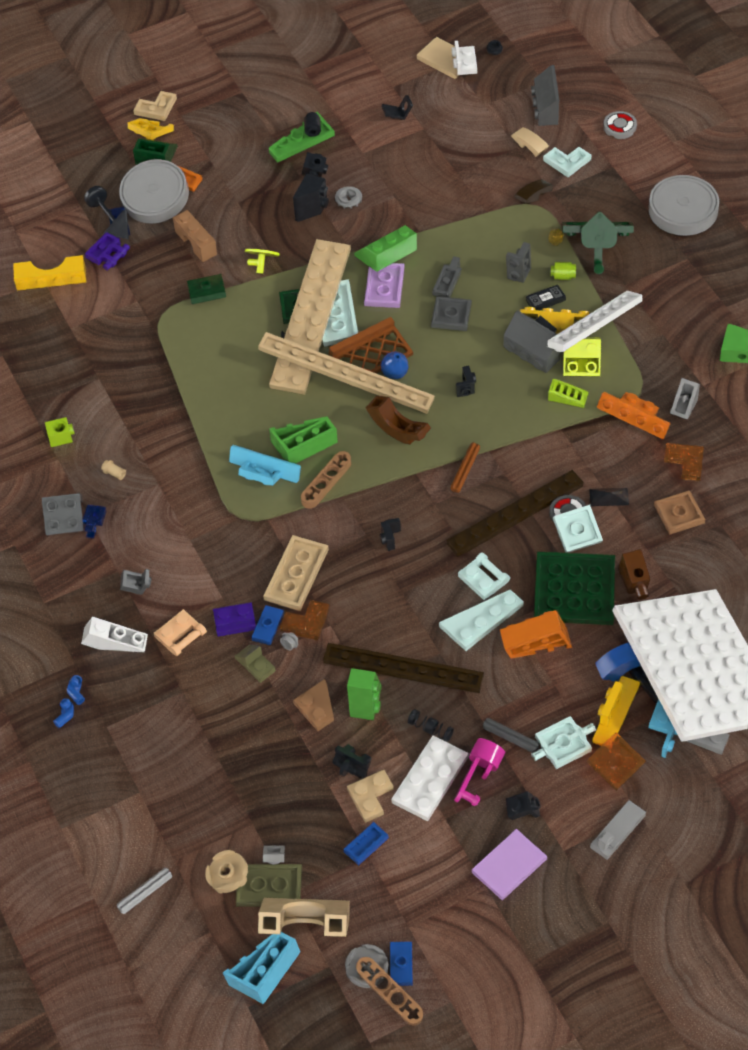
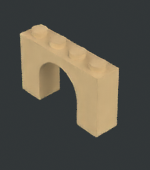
(281, 911)

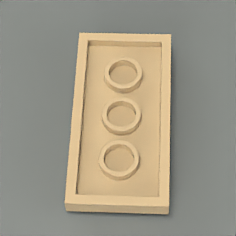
(296, 573)

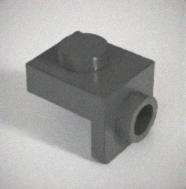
(134, 581)

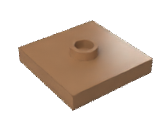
(679, 512)

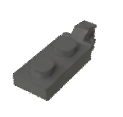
(448, 279)

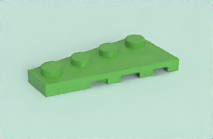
(299, 141)

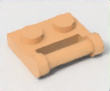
(176, 629)

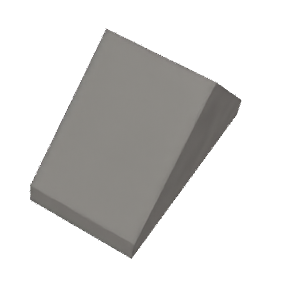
(685, 398)

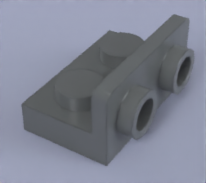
(519, 264)

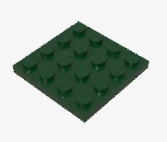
(576, 587)

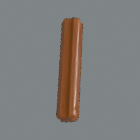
(465, 467)

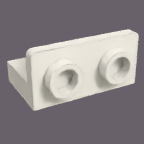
(464, 59)

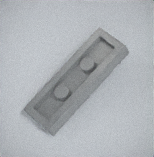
(618, 830)

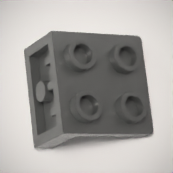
(63, 514)

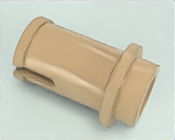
(112, 469)

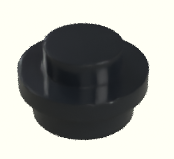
(494, 47)

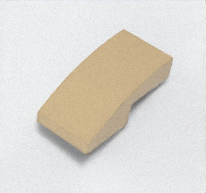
(532, 141)

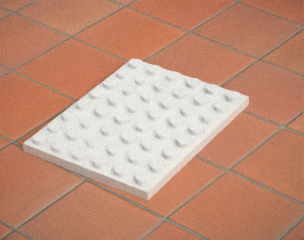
(691, 660)

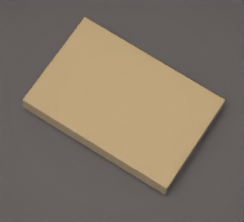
(439, 56)

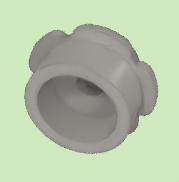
(289, 641)

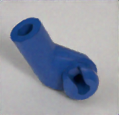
(67, 713)

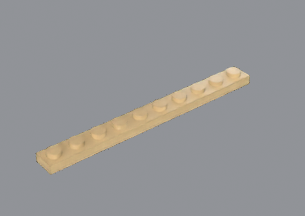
(346, 372)

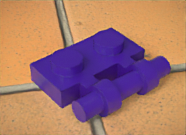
(103, 248)

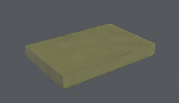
(269, 882)

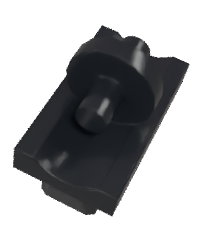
(351, 763)

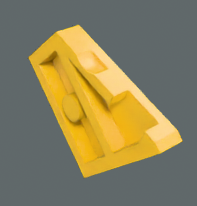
(149, 129)

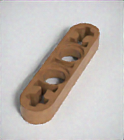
(329, 481)
(391, 989)

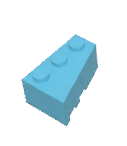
(263, 968)

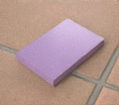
(385, 286)
(509, 864)

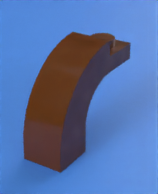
(394, 423)

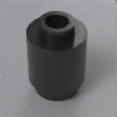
(312, 124)

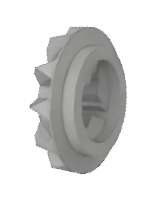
(354, 194)

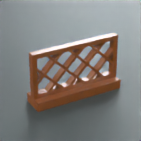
(365, 338)

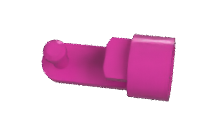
(486, 755)

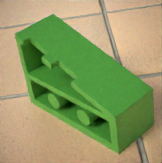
(304, 439)
(363, 694)

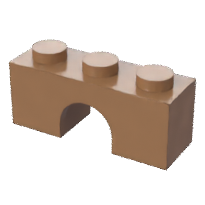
(190, 229)

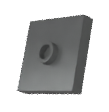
(451, 313)

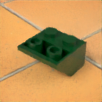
(151, 149)

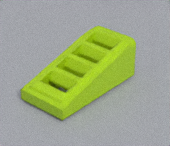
(559, 397)

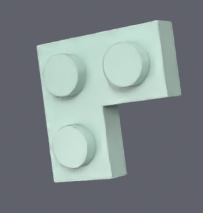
(567, 163)

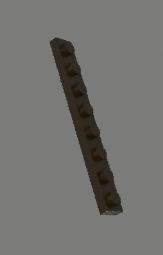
(514, 513)
(404, 667)

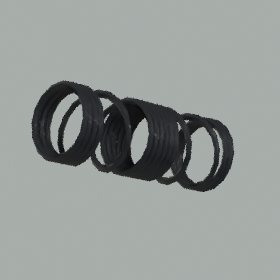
(430, 726)

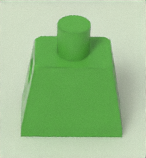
(735, 345)

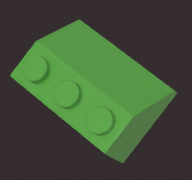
(388, 248)

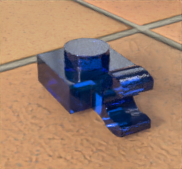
(93, 517)

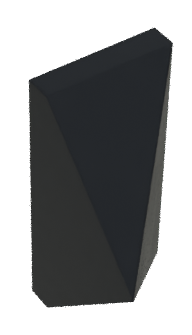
(609, 497)

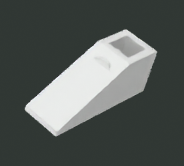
(110, 636)

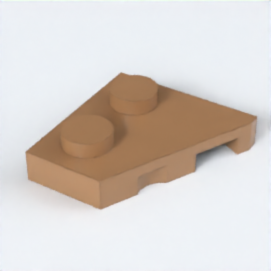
(316, 705)

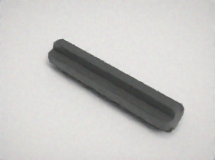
(510, 735)

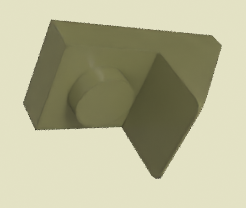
(255, 662)

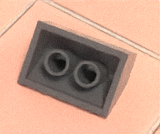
(546, 97)
(530, 342)

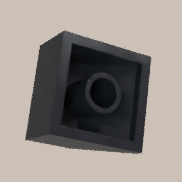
(310, 197)

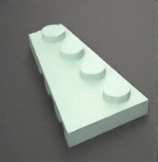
(478, 621)

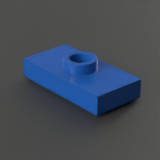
(267, 625)
(366, 843)
(401, 963)

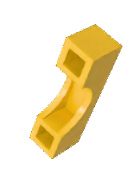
(69, 272)

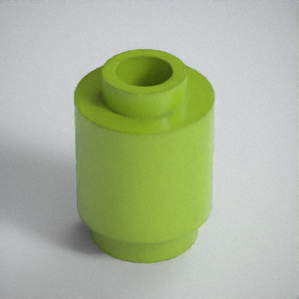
(563, 270)

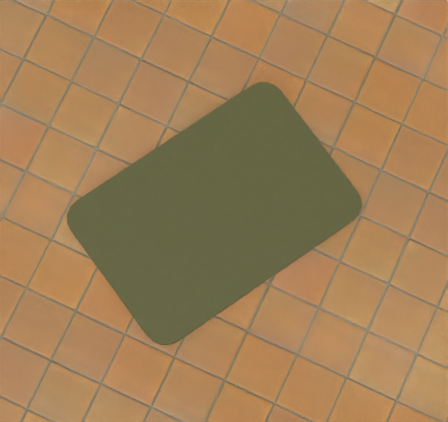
(228, 378)

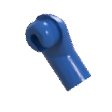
(74, 689)

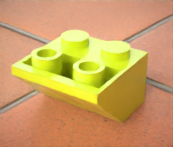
(583, 358)

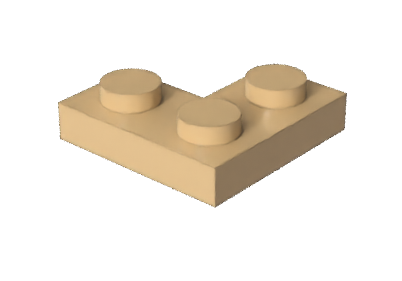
(156, 110)
(365, 793)

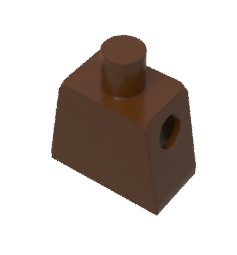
(635, 573)

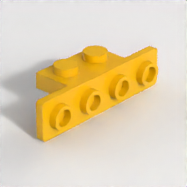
(560, 320)
(615, 709)

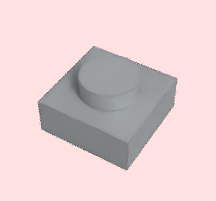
(273, 854)

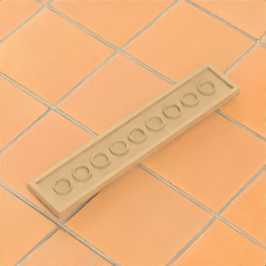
(311, 311)

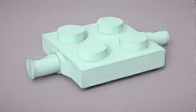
(563, 742)

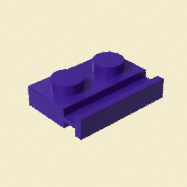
(234, 619)

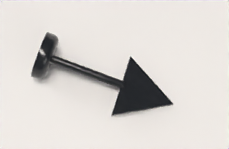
(96, 197)

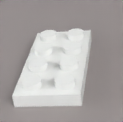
(430, 778)

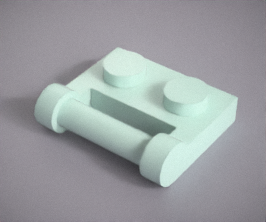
(479, 580)

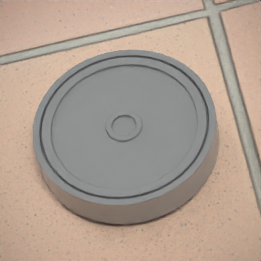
(154, 191)
(683, 205)

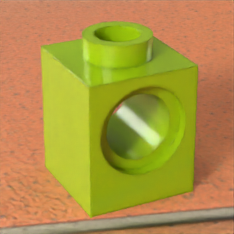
(59, 431)

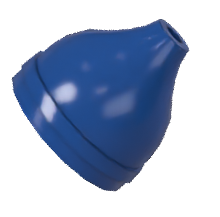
(394, 365)

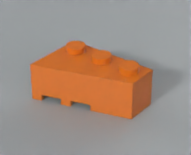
(535, 634)

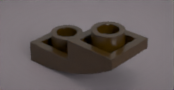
(532, 191)

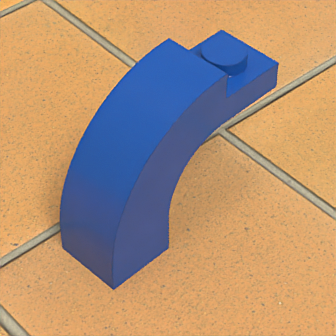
(617, 662)

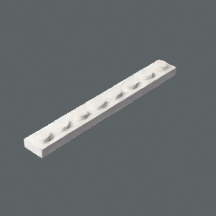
(594, 321)

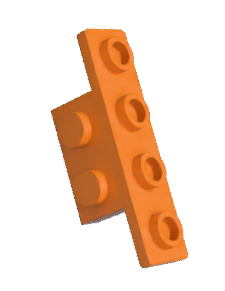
(635, 412)

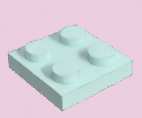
(577, 529)

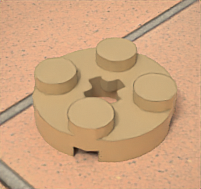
(236, 876)

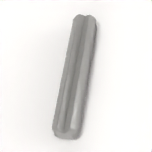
(144, 890)

